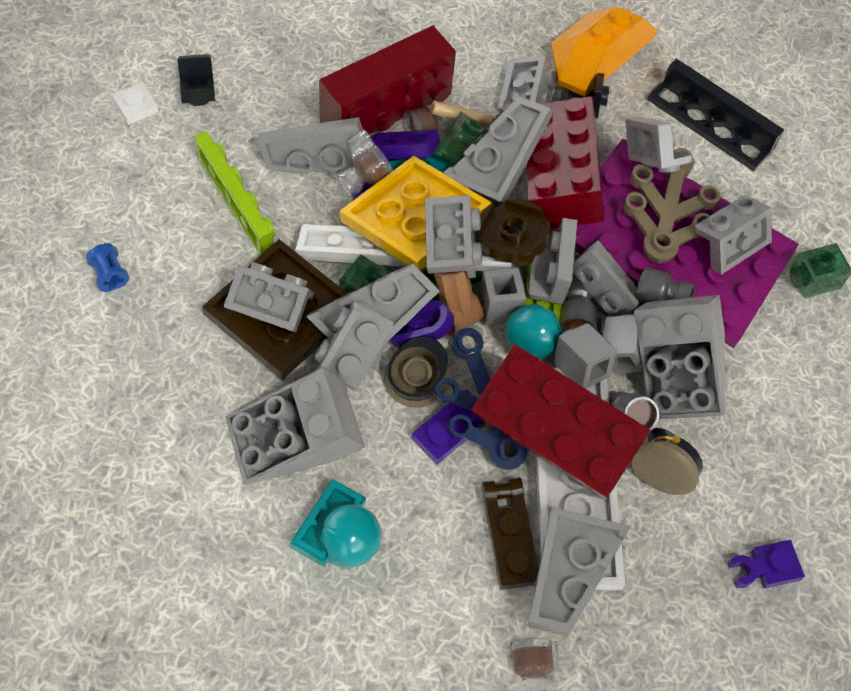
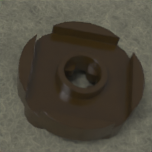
(516, 247)

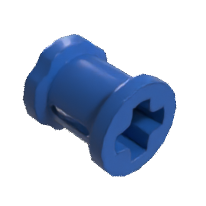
(107, 267)

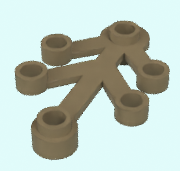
(667, 210)

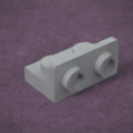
(529, 79)
(653, 144)
(736, 232)
(451, 235)
(553, 268)
(605, 280)
(268, 297)
(354, 344)

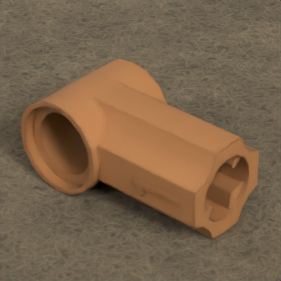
(458, 297)

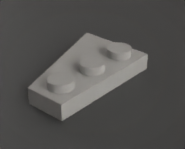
(310, 147)
(501, 155)
(394, 296)
(570, 567)

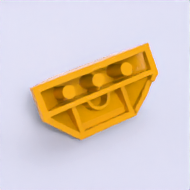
(598, 45)

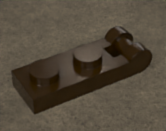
(510, 534)

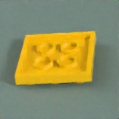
(395, 212)

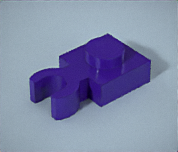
(772, 563)

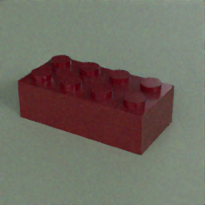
(390, 82)
(566, 165)
(560, 421)

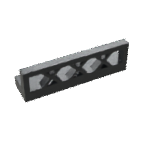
(725, 110)

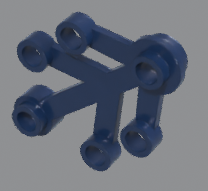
(480, 376)

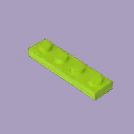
(230, 183)

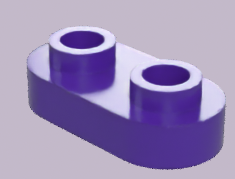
(431, 321)

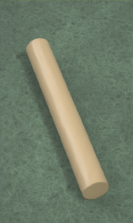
(451, 112)

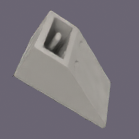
(683, 355)
(295, 428)

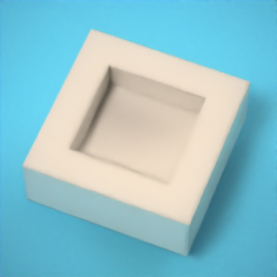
(135, 103)

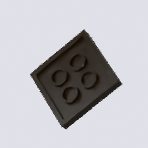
(270, 344)

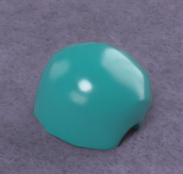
(533, 330)
(351, 536)

